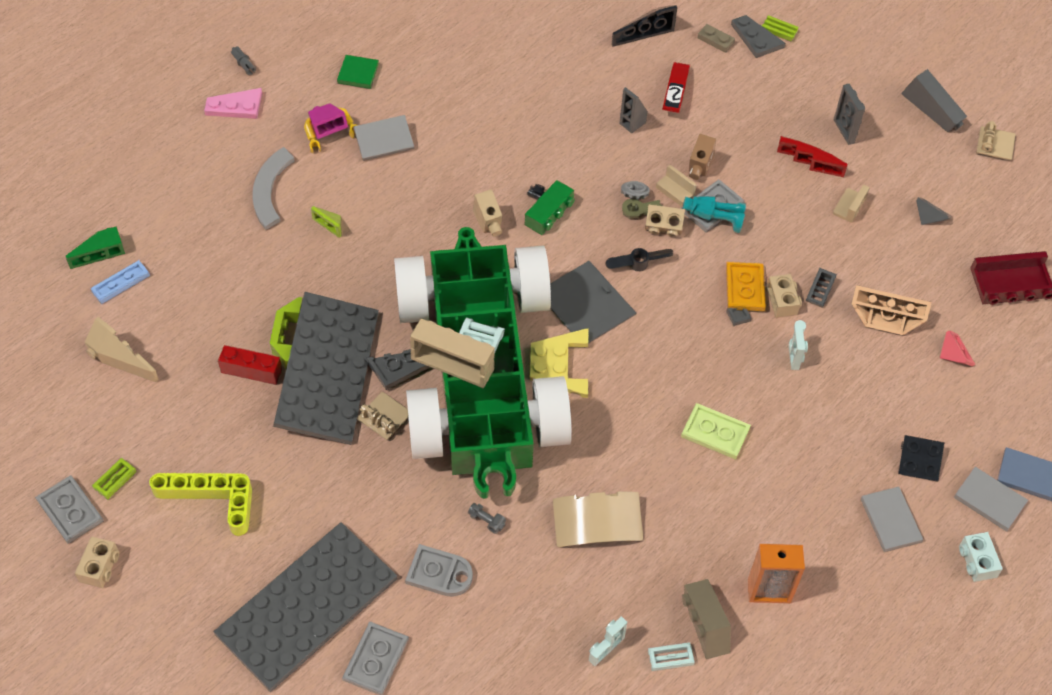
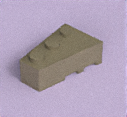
(708, 618)

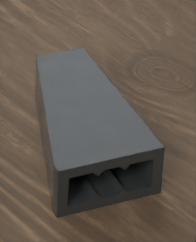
(934, 101)

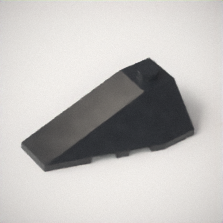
(651, 24)

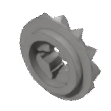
(635, 190)

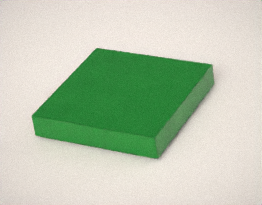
(357, 71)

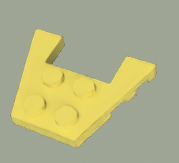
(550, 359)

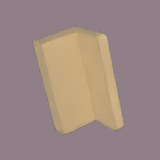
(676, 186)
(851, 203)

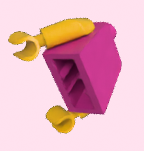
(325, 121)

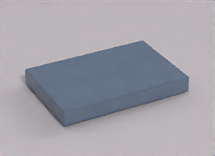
(1026, 473)

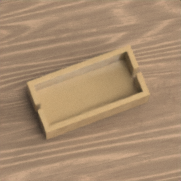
(452, 352)

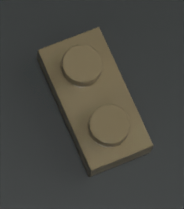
(716, 38)

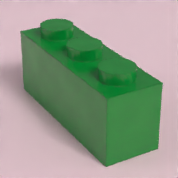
(549, 207)

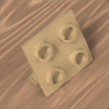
(995, 142)
(383, 415)

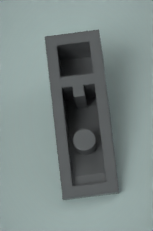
(633, 112)

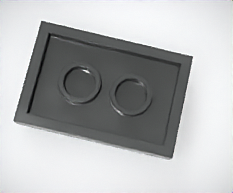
(849, 114)

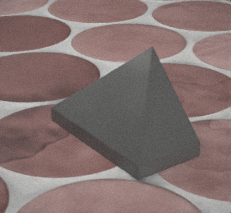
(930, 213)

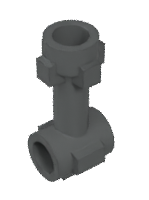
(495, 524)

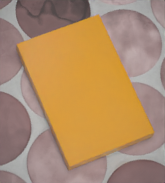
(745, 286)

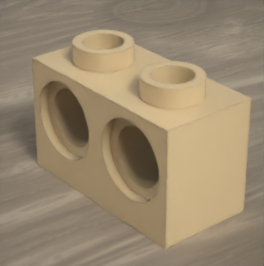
(665, 214)
(783, 291)
(92, 561)

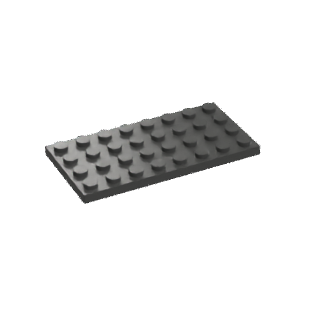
(326, 368)
(305, 606)

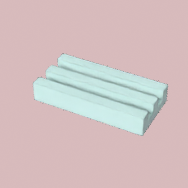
(672, 664)

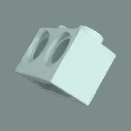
(985, 556)

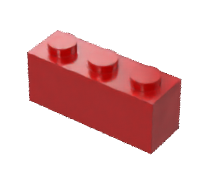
(250, 364)

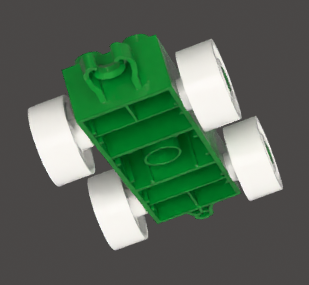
(490, 424)

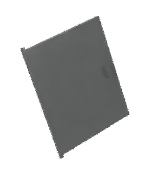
(584, 303)

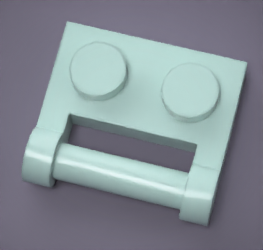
(492, 340)
(797, 345)

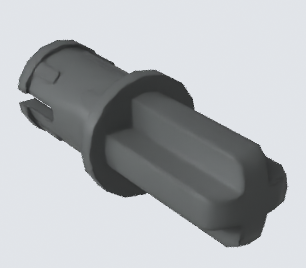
(243, 60)

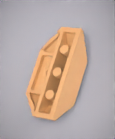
(889, 311)

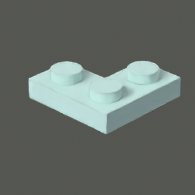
(614, 635)

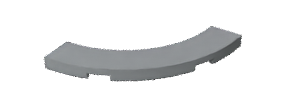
(264, 184)

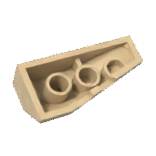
(108, 349)

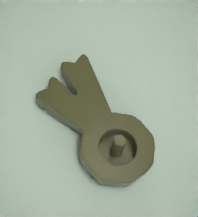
(634, 208)

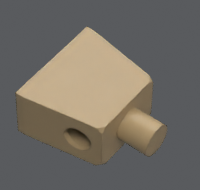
(488, 212)

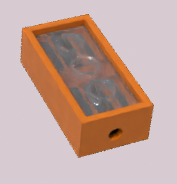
(776, 573)

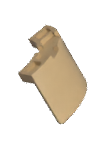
(597, 518)

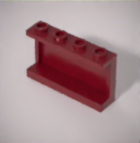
(1012, 277)

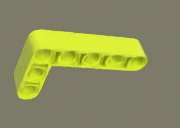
(209, 491)

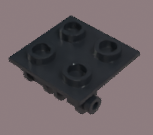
(921, 458)

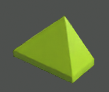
(328, 220)

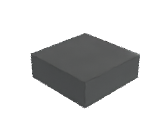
(738, 316)

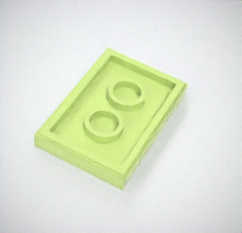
(715, 431)

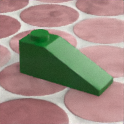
(98, 247)

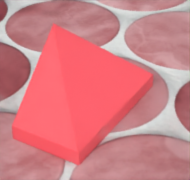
(955, 350)

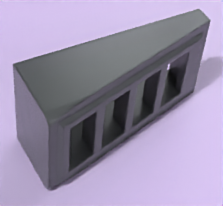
(826, 275)

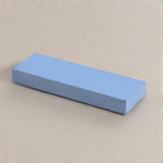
(120, 282)

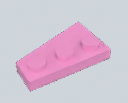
(238, 104)

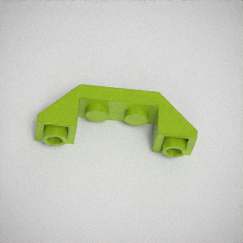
(286, 314)

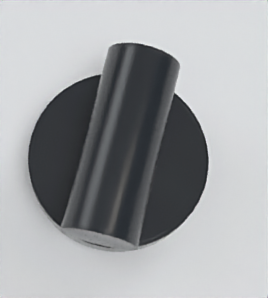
(536, 191)

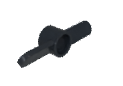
(629, 260)

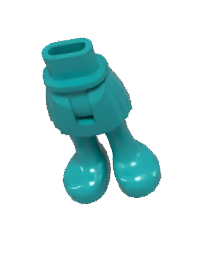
(708, 208)

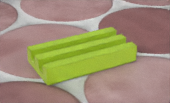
(782, 28)
(116, 481)

